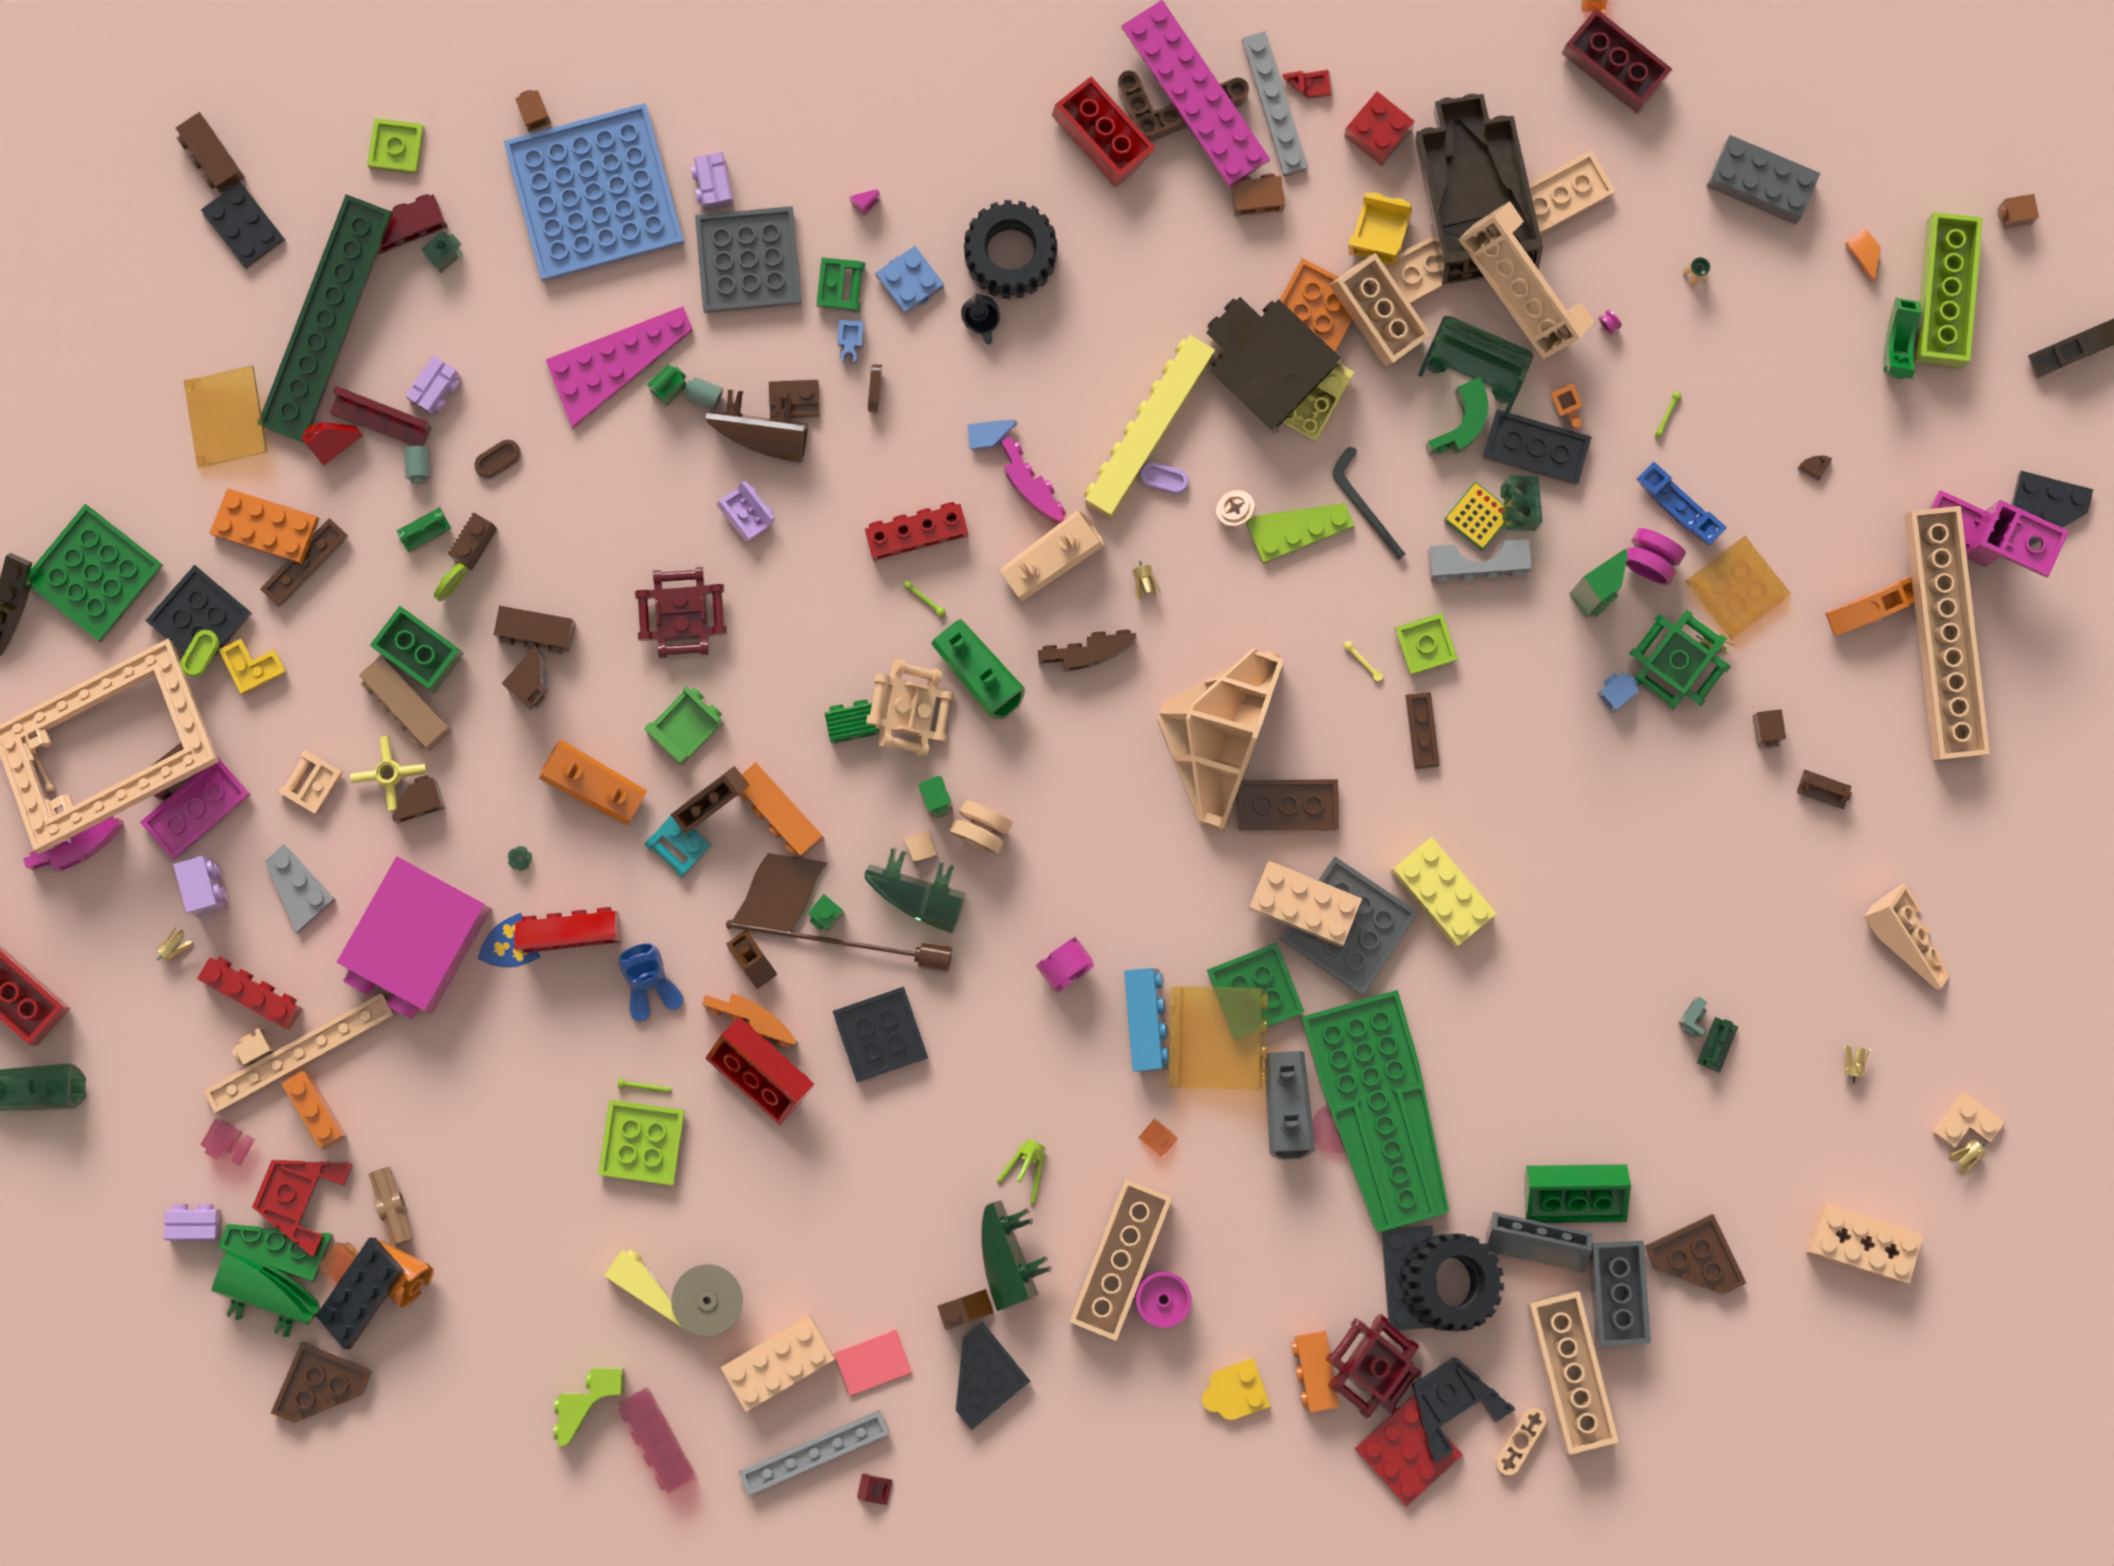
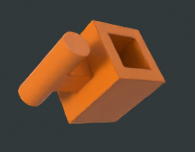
(1566, 402)

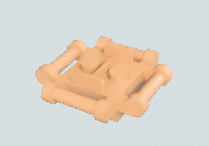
(909, 708)

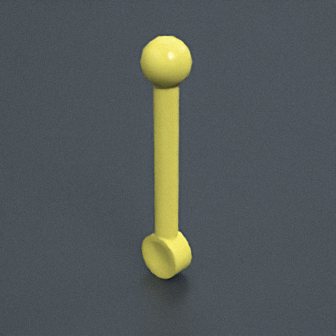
(1377, 676)

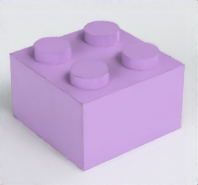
(200, 886)

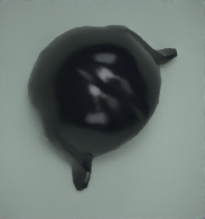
(981, 316)

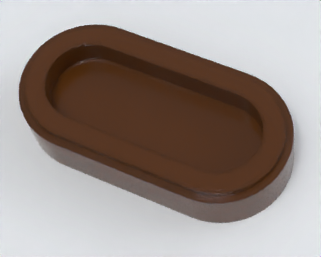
(875, 388)
(497, 459)

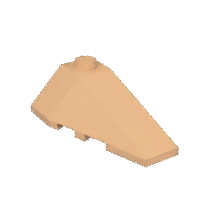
(1899, 927)

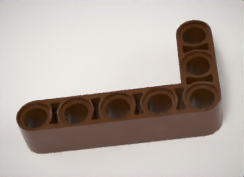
(1156, 117)

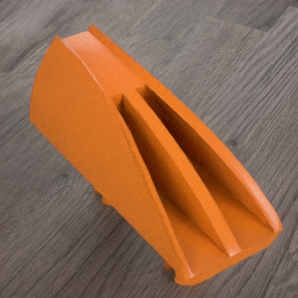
(591, 782)

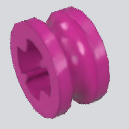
(1610, 322)

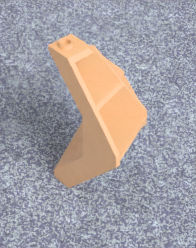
(1216, 729)

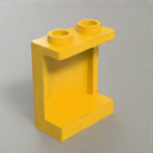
(1381, 228)

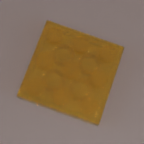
(1738, 587)

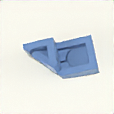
(989, 434)

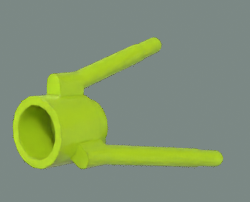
(1031, 1153)

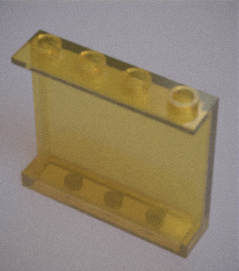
(1217, 1037)

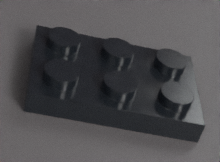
(242, 224)

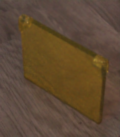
(225, 416)

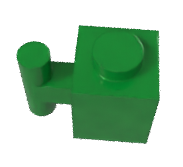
(667, 384)

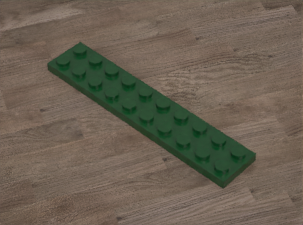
(325, 317)

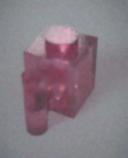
(223, 1139)

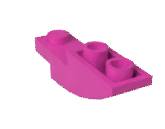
(1034, 491)
(80, 849)

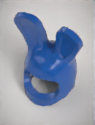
(644, 970)

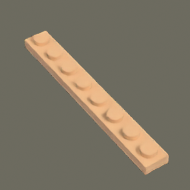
(299, 1053)

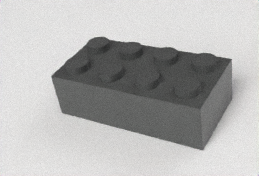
(1763, 179)
(1619, 1293)

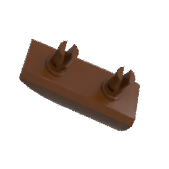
(772, 437)

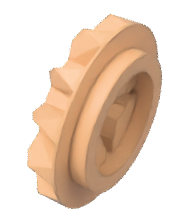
(1242, 501)

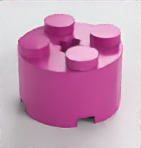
(1064, 963)

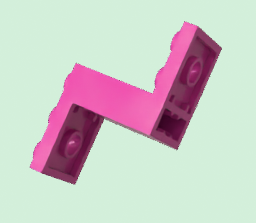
(2006, 534)

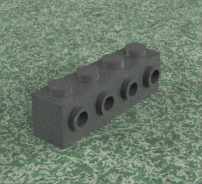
(1508, 1237)

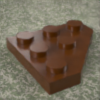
(1698, 1256)
(317, 1383)

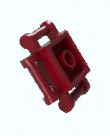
(681, 612)
(1374, 1366)

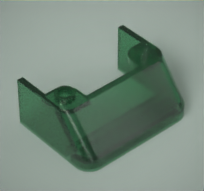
(1477, 355)

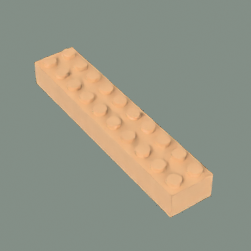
(1946, 633)

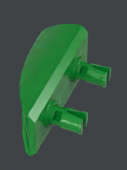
(979, 670)
(263, 1287)

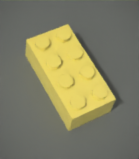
(1443, 892)

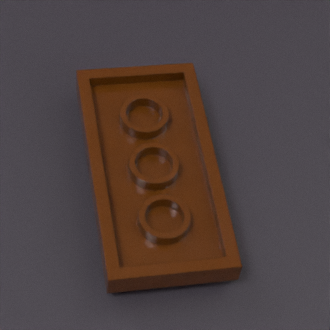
(1288, 805)

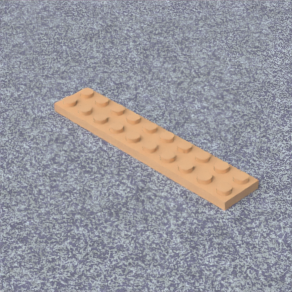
(1555, 200)

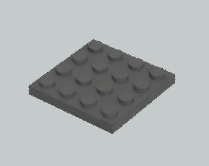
(748, 259)
(1372, 936)

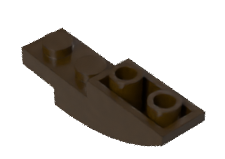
(2073, 348)
(13, 595)

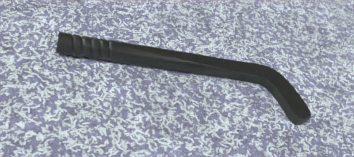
(1345, 485)

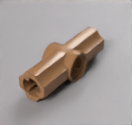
(390, 1206)

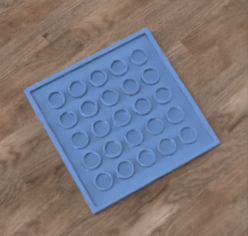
(593, 192)

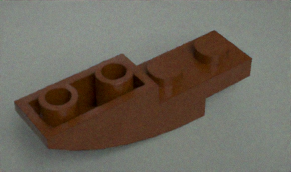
(1098, 650)

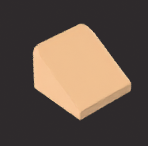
(920, 847)

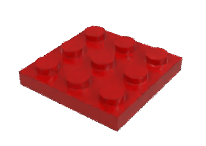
(1401, 1453)

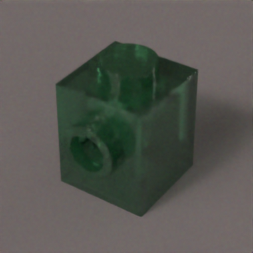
(442, 251)

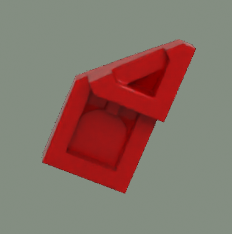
(1310, 84)

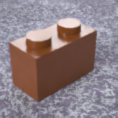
(1258, 195)

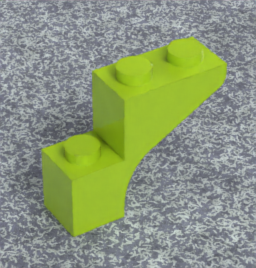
(576, 1406)

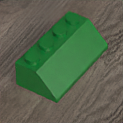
(1600, 586)
(1577, 1193)

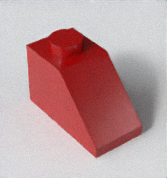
(330, 439)

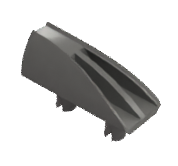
(1288, 1106)

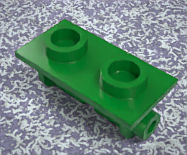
(423, 529)

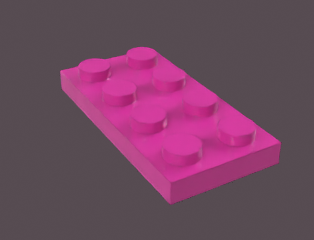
(195, 808)

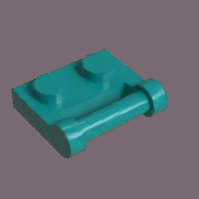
(690, 844)

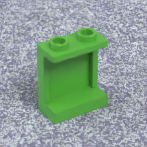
(685, 725)

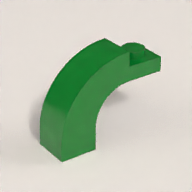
(1900, 338)
(1474, 405)

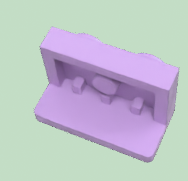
(746, 511)

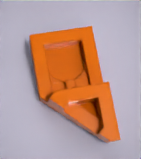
(1866, 251)

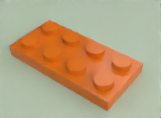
(264, 526)

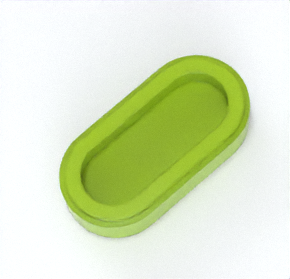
(200, 653)

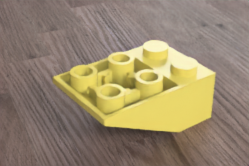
(1317, 408)

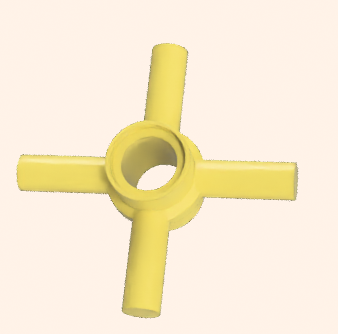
(387, 762)

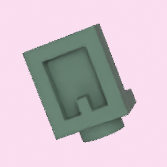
(1694, 1013)

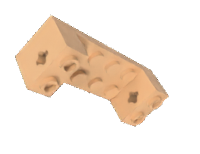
(1521, 284)

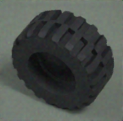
(1004, 218)
(1483, 1282)

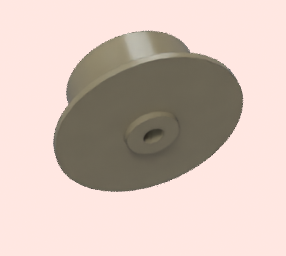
(707, 1300)

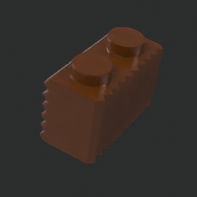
(472, 541)

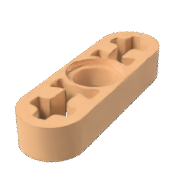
(1510, 1442)

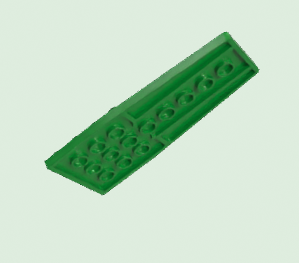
(1379, 1107)

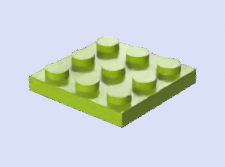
(641, 1142)

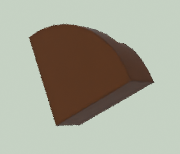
(1815, 466)

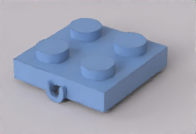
(909, 279)

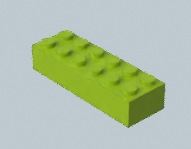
(1948, 289)

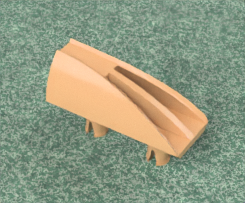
(1052, 555)

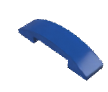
(1680, 505)

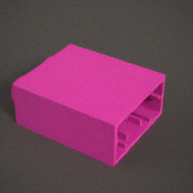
(412, 938)

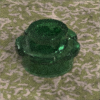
(513, 858)

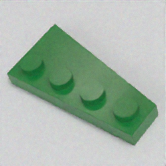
(274, 1249)

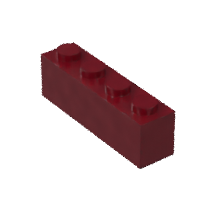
(413, 222)

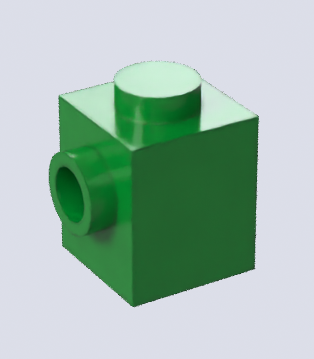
(825, 913)

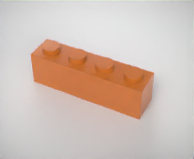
(780, 812)

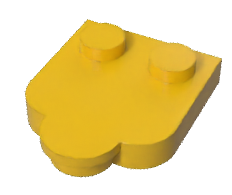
(1236, 1391)

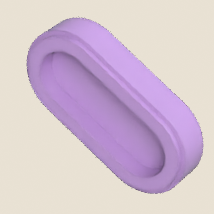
(1164, 478)

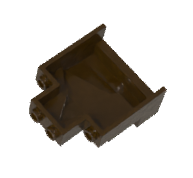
(1269, 358)

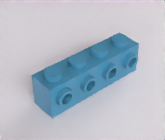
(1146, 1019)

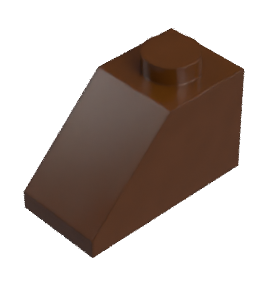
(419, 799)
(751, 959)
(965, 1309)

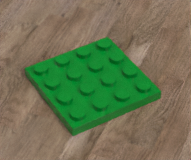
(93, 572)

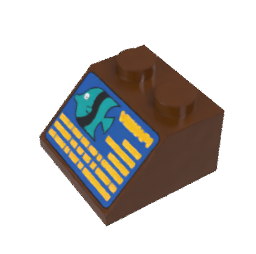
(528, 679)

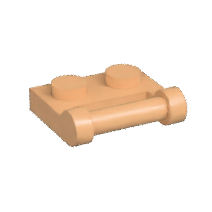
(316, 787)

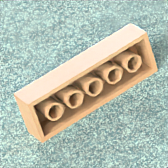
(1120, 1259)
(1572, 1372)

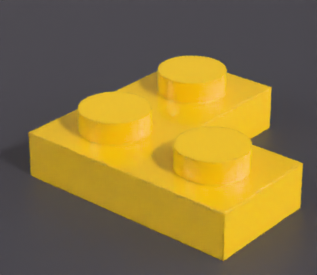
(248, 672)

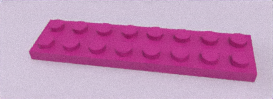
(1195, 93)

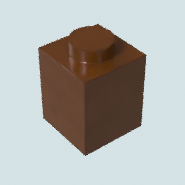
(1769, 728)

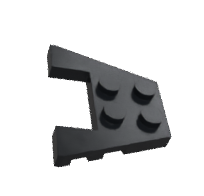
(1448, 1393)

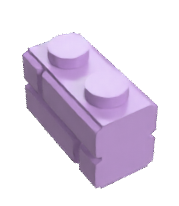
(713, 181)
(433, 386)
(192, 1224)

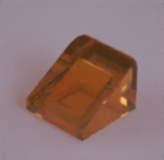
(1158, 1137)

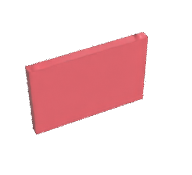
(873, 1362)

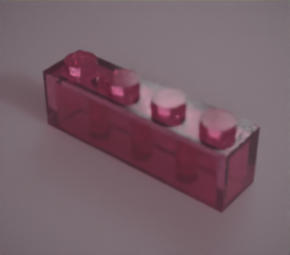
(657, 1439)

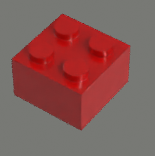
(1379, 128)

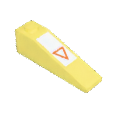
(639, 1281)

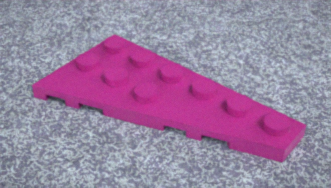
(606, 365)

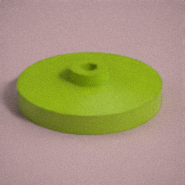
(450, 582)

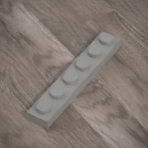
(1274, 103)
(814, 1452)

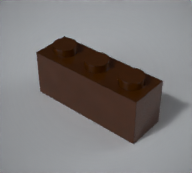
(208, 153)
(534, 629)
(710, 799)

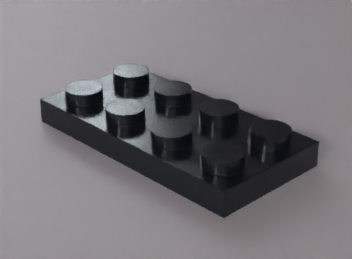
(1537, 447)
(1396, 1248)
(360, 1293)

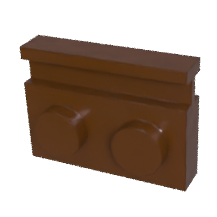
(804, 395)

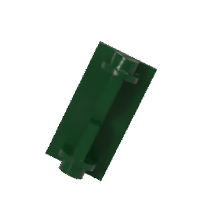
(1717, 1044)

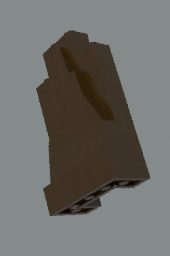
(1469, 172)

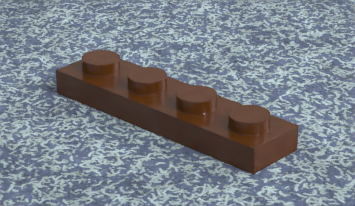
(293, 575)

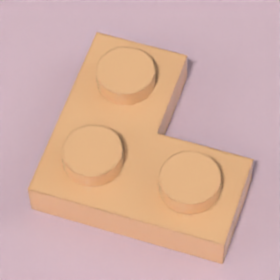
(1966, 1115)

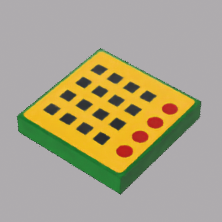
(1477, 516)

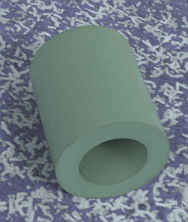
(703, 393)
(417, 464)

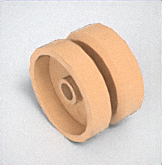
(982, 824)

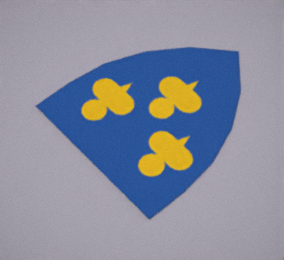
(499, 946)

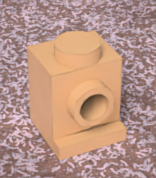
(253, 1047)

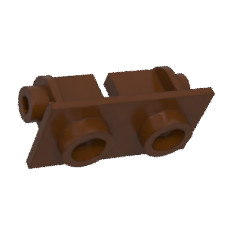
(1824, 789)

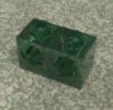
(1528, 503)

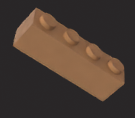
(405, 703)

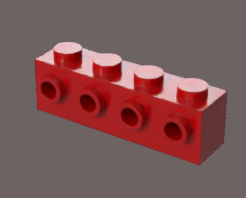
(917, 531)
(249, 993)

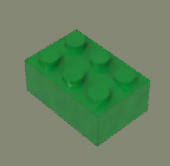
(416, 649)

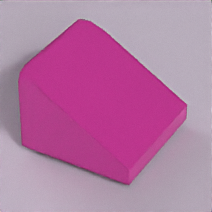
(865, 201)

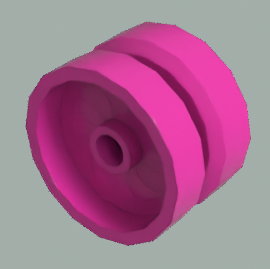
(1654, 556)
(1148, 1296)

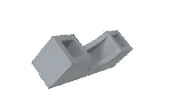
(1448, 563)

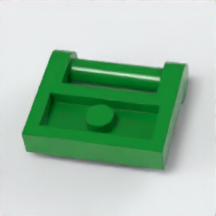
(832, 284)

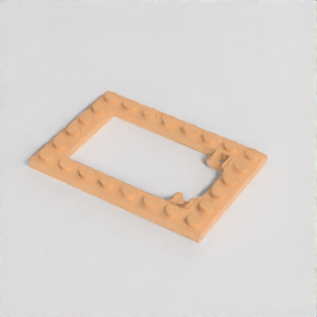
(17, 747)

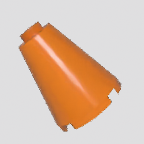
(414, 1276)

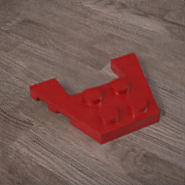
(287, 1193)

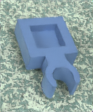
(850, 336)

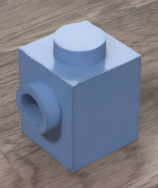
(1618, 690)

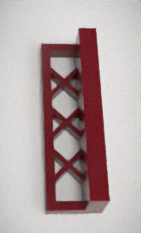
(380, 417)

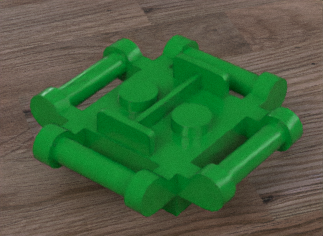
(1680, 659)

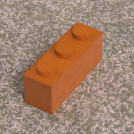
(313, 1109)
(1314, 1371)

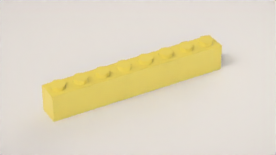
(1149, 426)

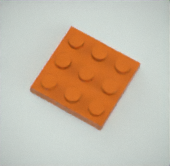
(1316, 304)

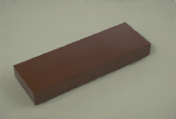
(1422, 730)

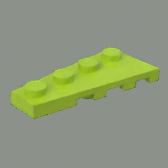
(1291, 530)

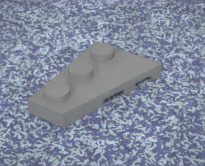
(298, 888)

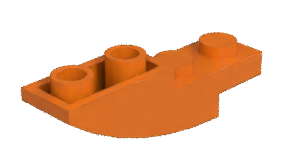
(1871, 607)
(759, 1018)

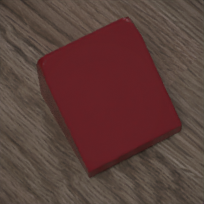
(874, 1489)

